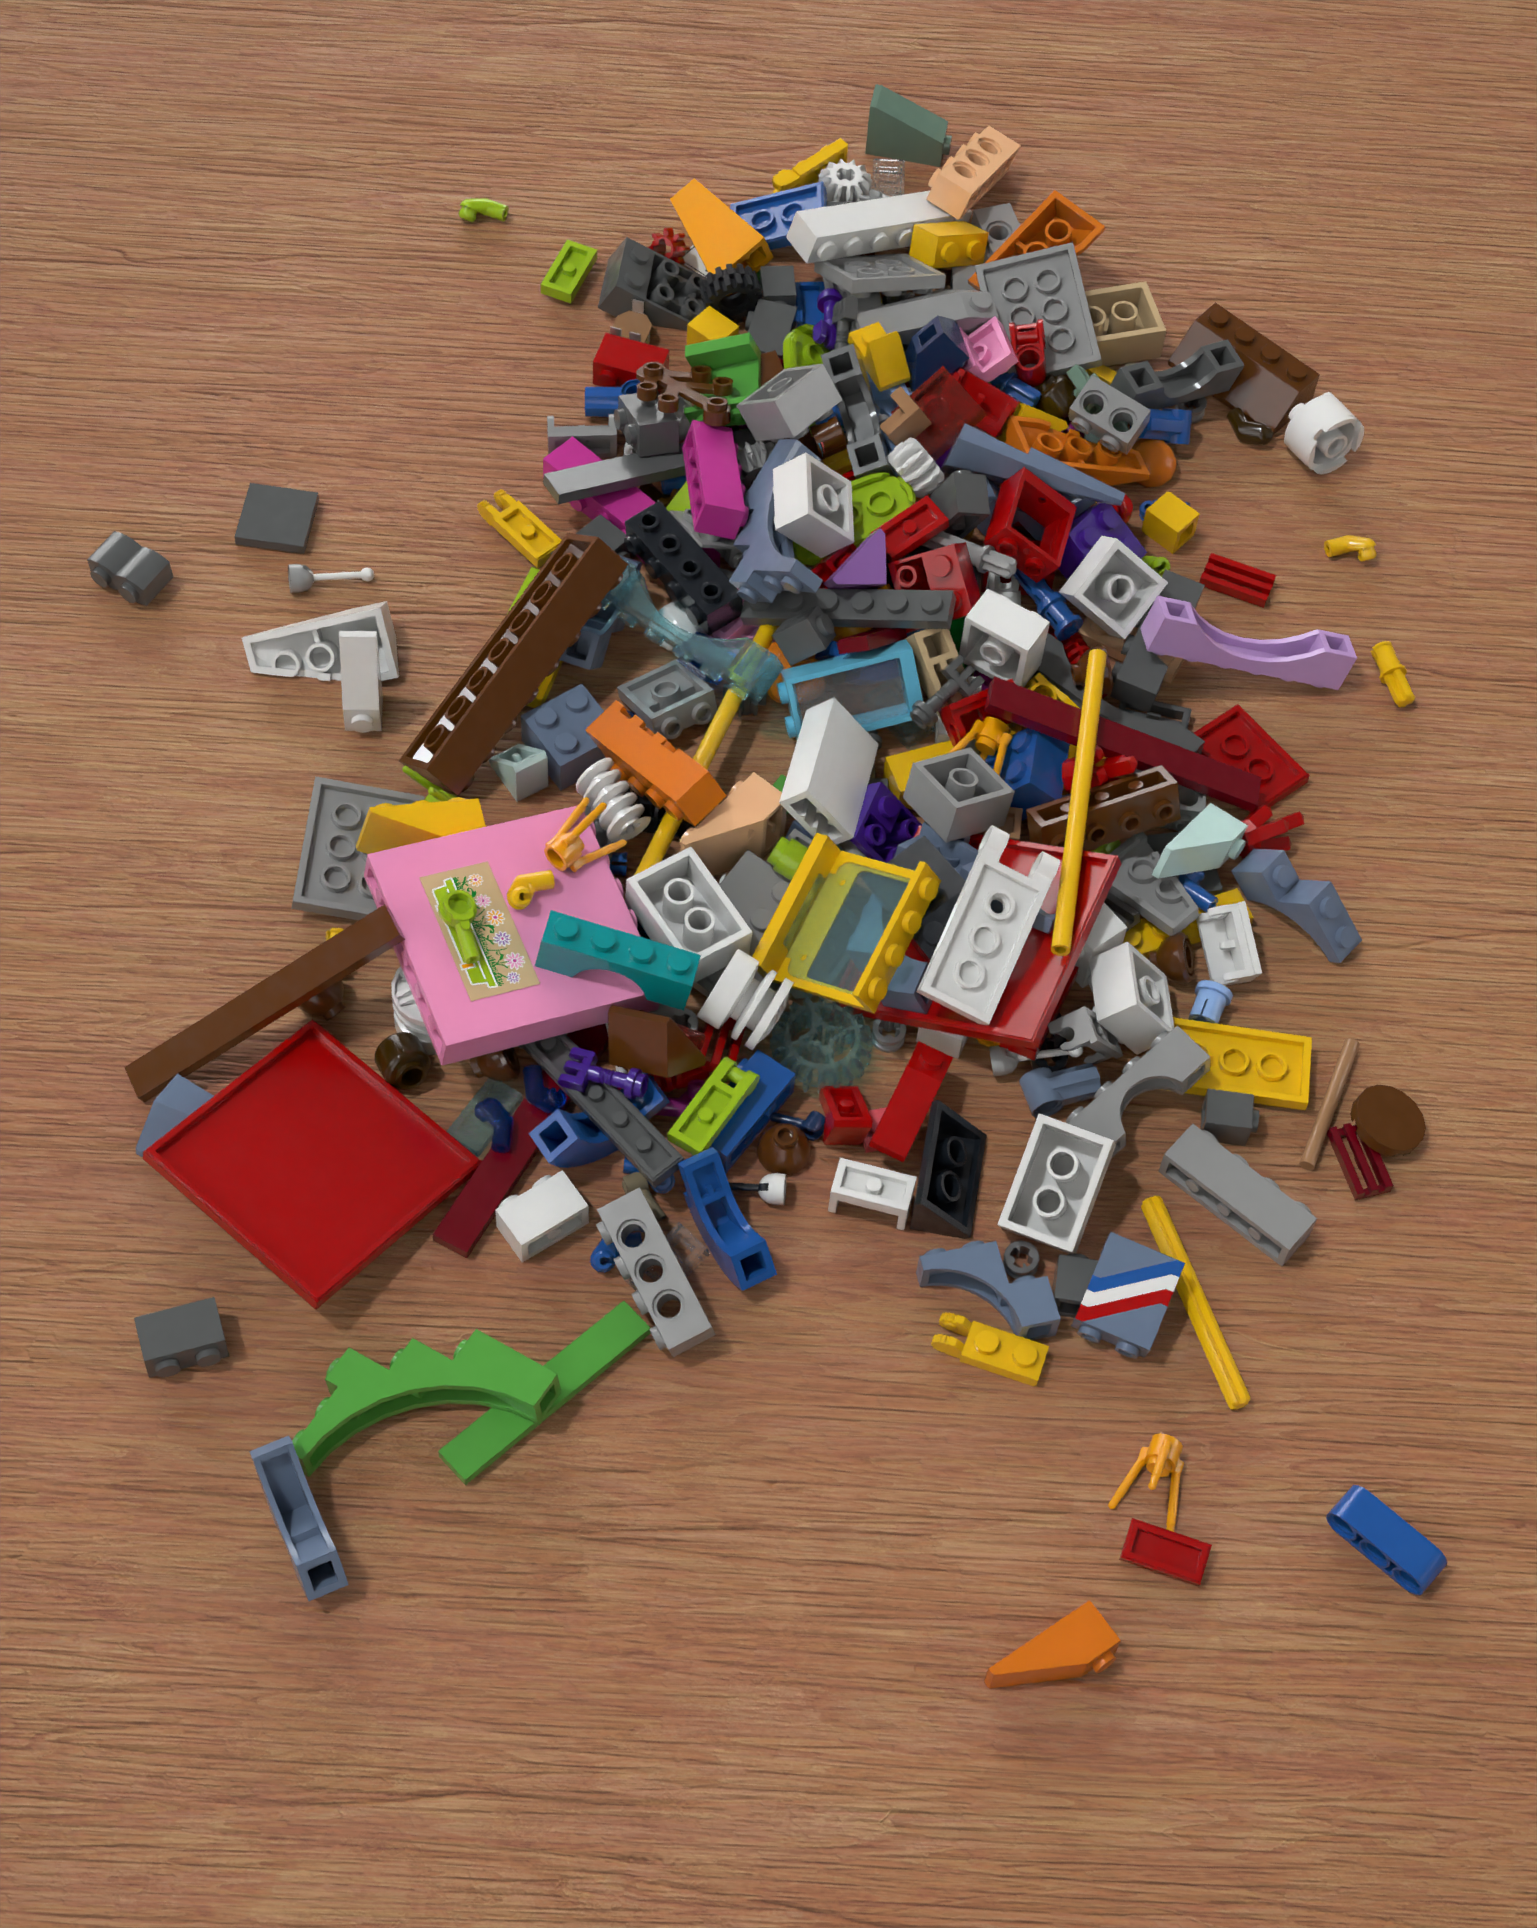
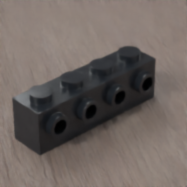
(683, 568)

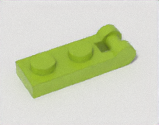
(712, 1107)

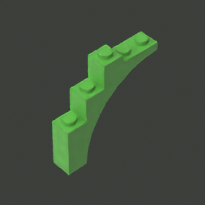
(419, 1377)

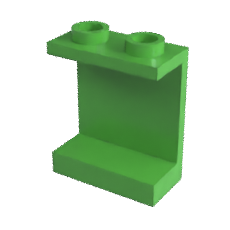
(728, 357)

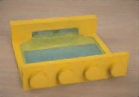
(845, 924)

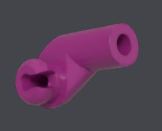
(678, 1105)

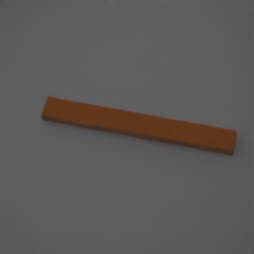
(265, 1002)

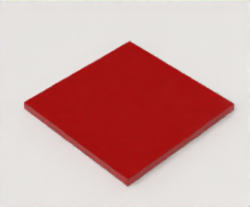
(1038, 973)
(312, 1162)

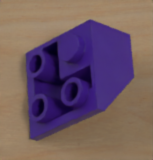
(883, 824)

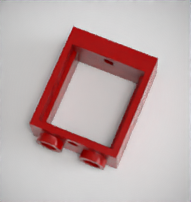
(1054, 513)

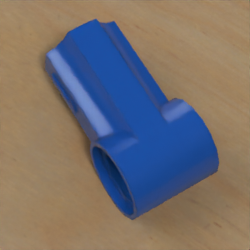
(604, 400)
(1169, 426)

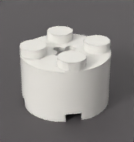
(1323, 433)

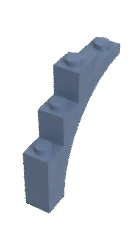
(768, 555)

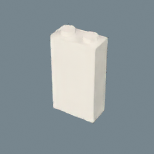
(829, 772)

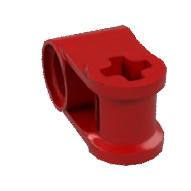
(1029, 347)

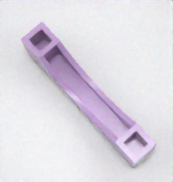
(1308, 658)

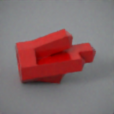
(1103, 769)
(1260, 834)

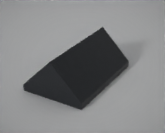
(948, 1174)

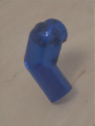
(539, 1095)

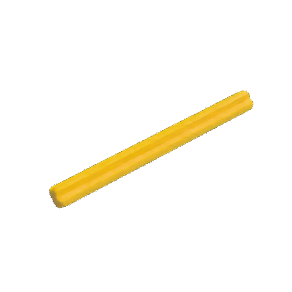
(1197, 1305)

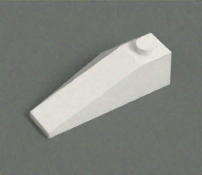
(313, 645)

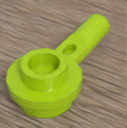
(459, 911)

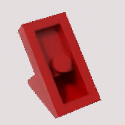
(846, 1115)

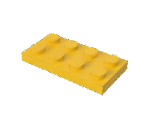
(1253, 1062)

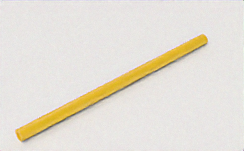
(703, 756)
(1078, 804)

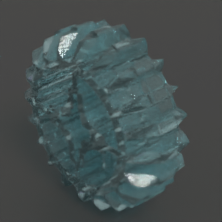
(829, 1034)

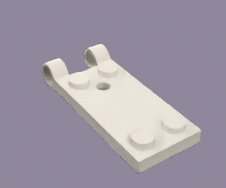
(982, 945)

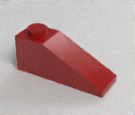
(910, 1101)

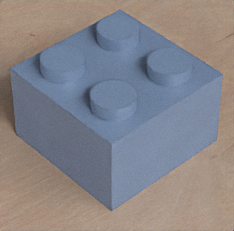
(560, 731)

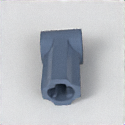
(1050, 1091)

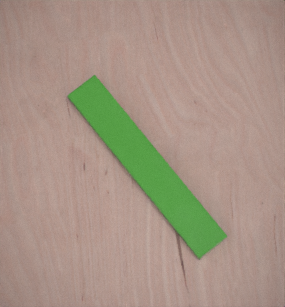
(576, 1368)

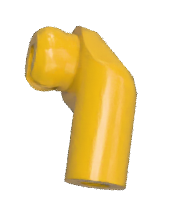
(1351, 543)
(525, 886)

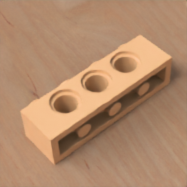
(972, 172)

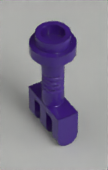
(825, 331)
(585, 1069)

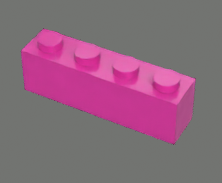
(714, 480)

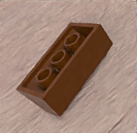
(1271, 377)

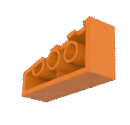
(655, 766)

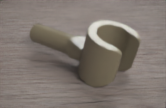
(636, 1180)

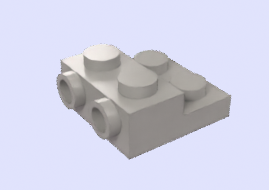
(669, 699)

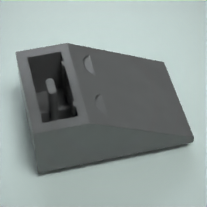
(665, 286)

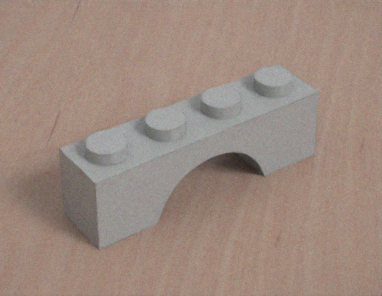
(1171, 1065)

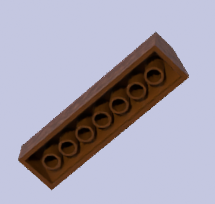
(515, 662)

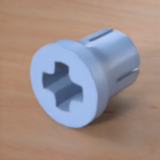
(1210, 1001)

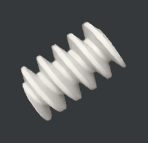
(619, 817)

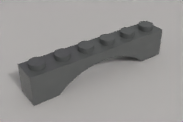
(1057, 670)

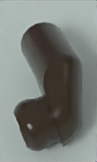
(1249, 431)

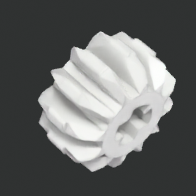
(845, 181)
(916, 467)

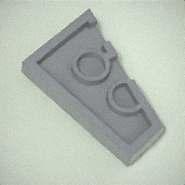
(1157, 900)

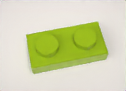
(568, 271)

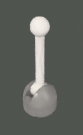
(302, 578)
(1005, 1061)

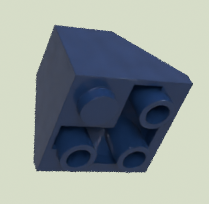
(933, 347)

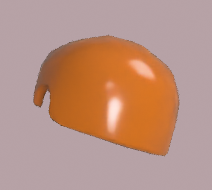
(1158, 460)

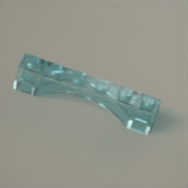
(738, 661)

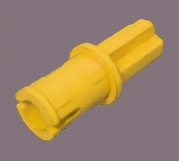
(1392, 673)

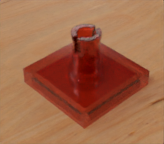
(947, 408)

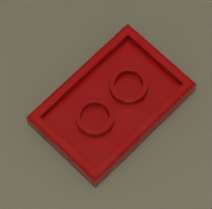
(1244, 744)

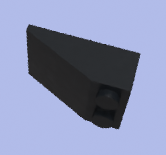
(942, 905)

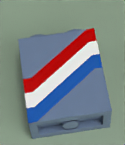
(1127, 1296)

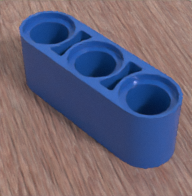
(1386, 1540)

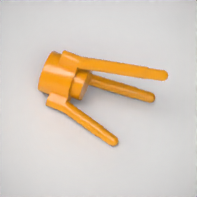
(990, 737)
(566, 847)
(1161, 1460)

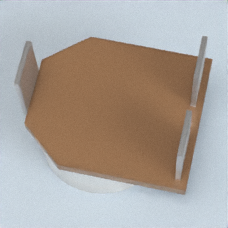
(633, 324)

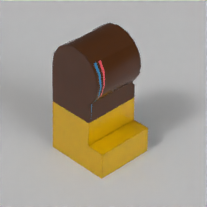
(832, 445)

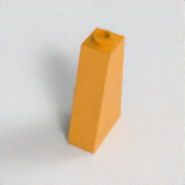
(718, 231)

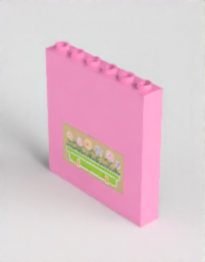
(503, 995)

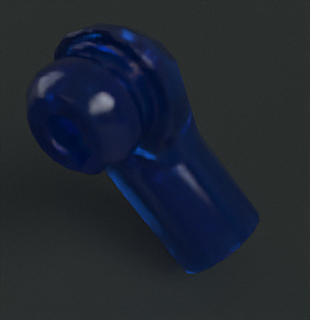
(501, 1120)

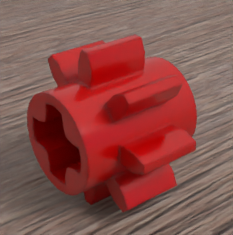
(677, 244)

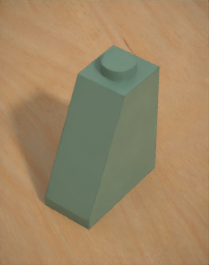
(905, 130)

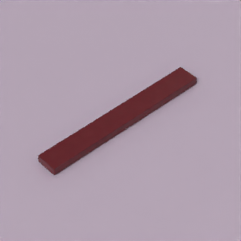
(1063, 723)
(501, 1171)

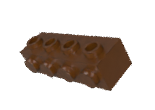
(1114, 810)

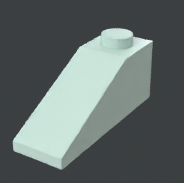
(1202, 844)

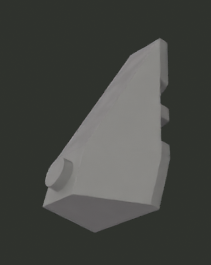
(910, 315)

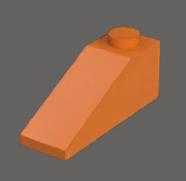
(1062, 1651)

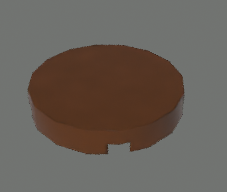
(1388, 1120)

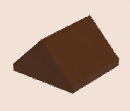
(650, 1043)

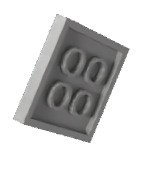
(882, 274)

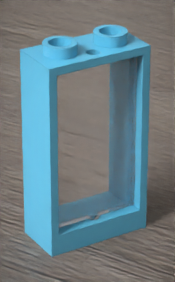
(869, 684)

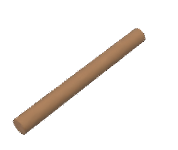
(1329, 1104)

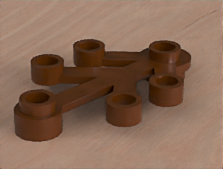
(688, 385)

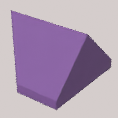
(864, 567)

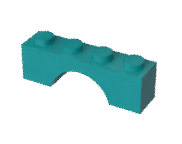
(581, 945)

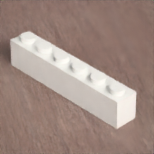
(862, 226)

